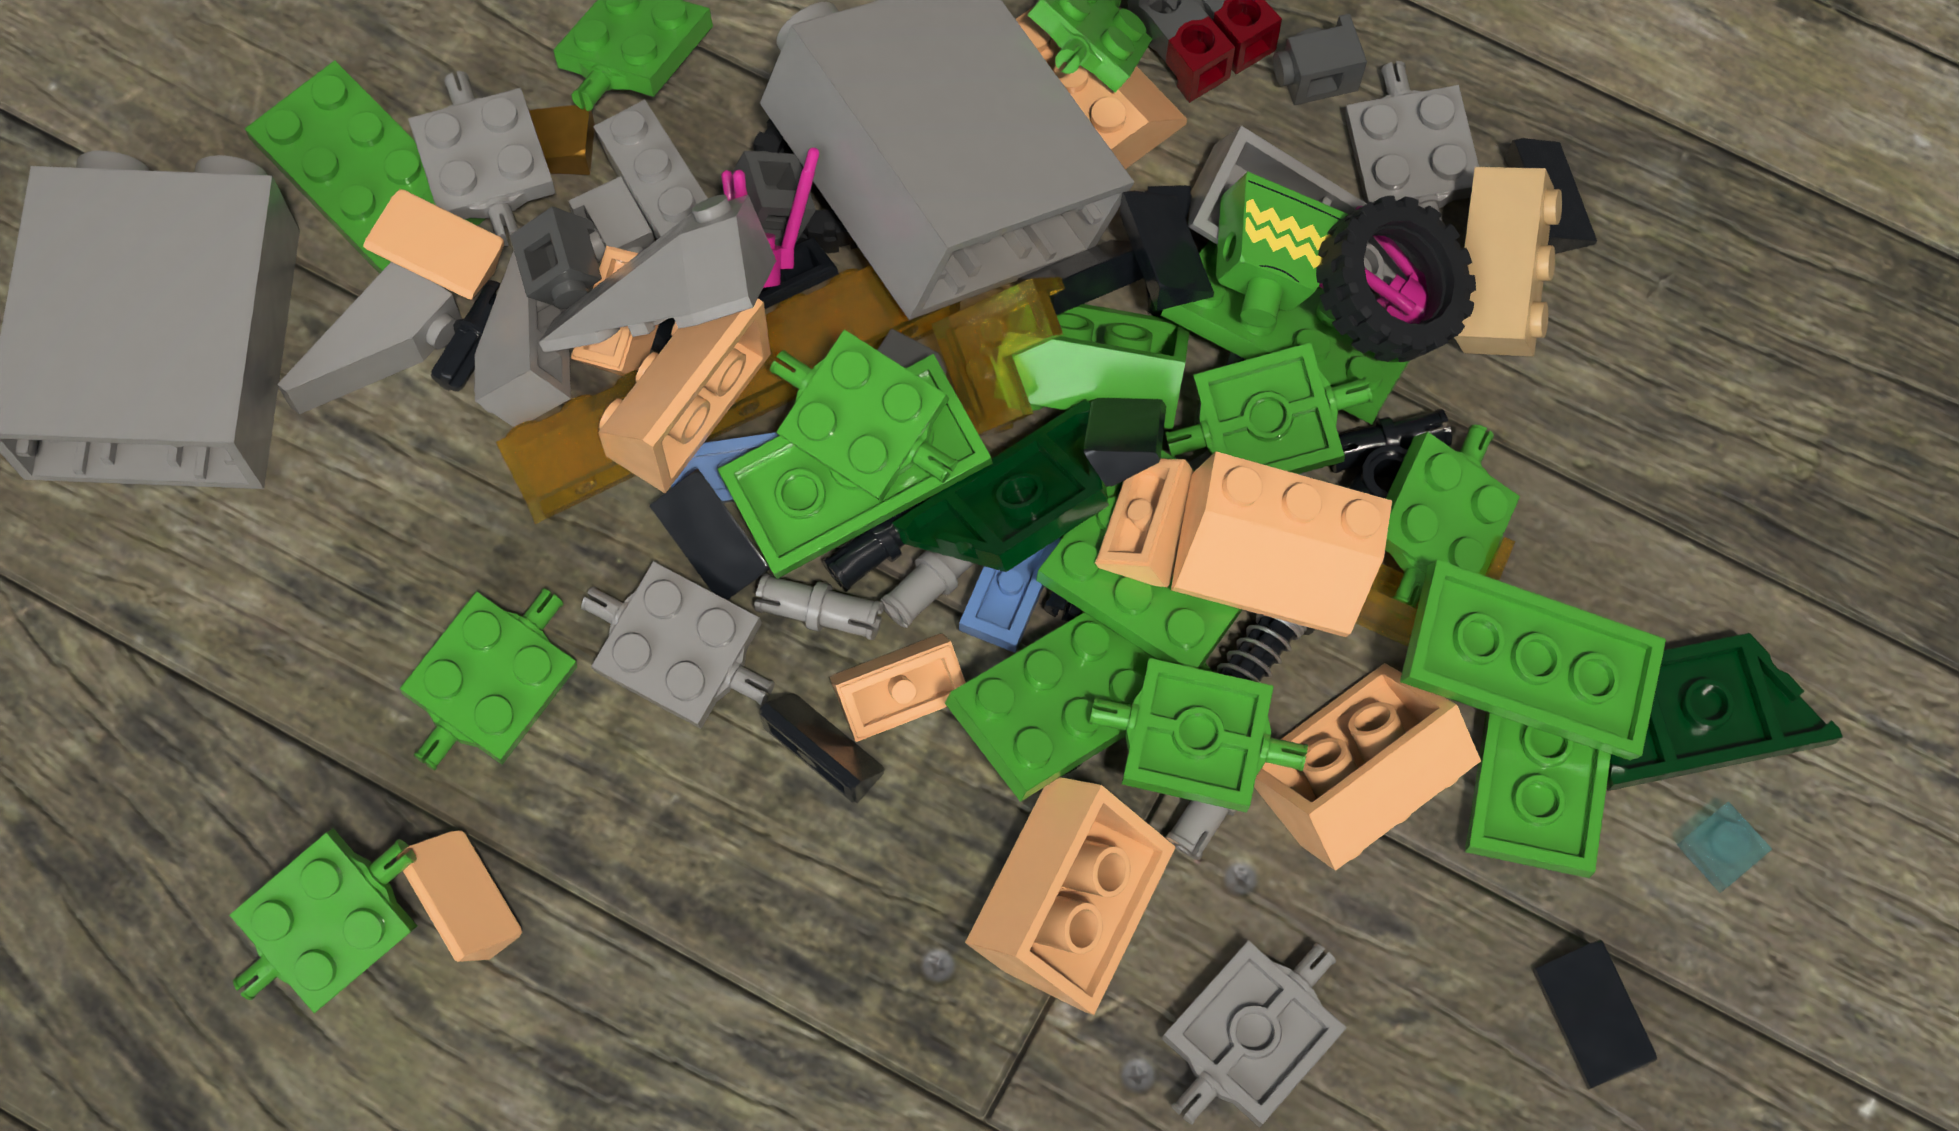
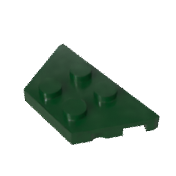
(1017, 502)
(1721, 709)

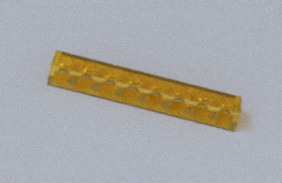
(563, 457)

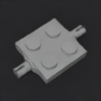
(1413, 143)
(482, 155)
(677, 645)
(1254, 1033)

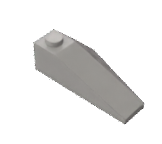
(1248, 152)
(692, 273)

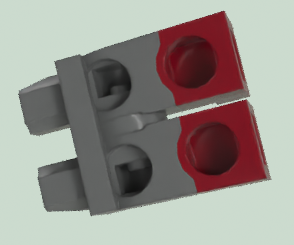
(1208, 38)

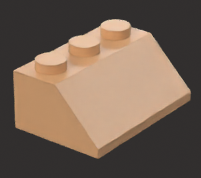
(1128, 120)
(684, 395)
(1280, 543)
(1367, 765)
(1071, 893)

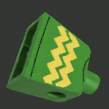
(1270, 246)

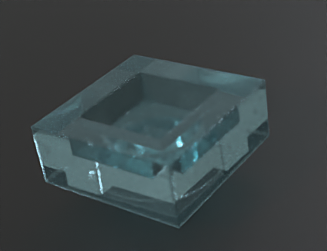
(1724, 847)

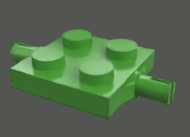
(1094, 36)
(630, 45)
(1271, 412)
(863, 415)
(1445, 510)
(488, 678)
(1198, 735)
(323, 920)

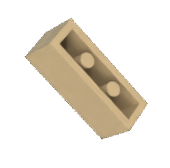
(1509, 259)

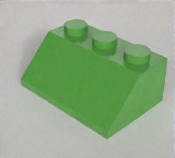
(1106, 357)

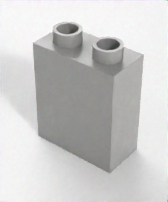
(942, 144)
(146, 323)

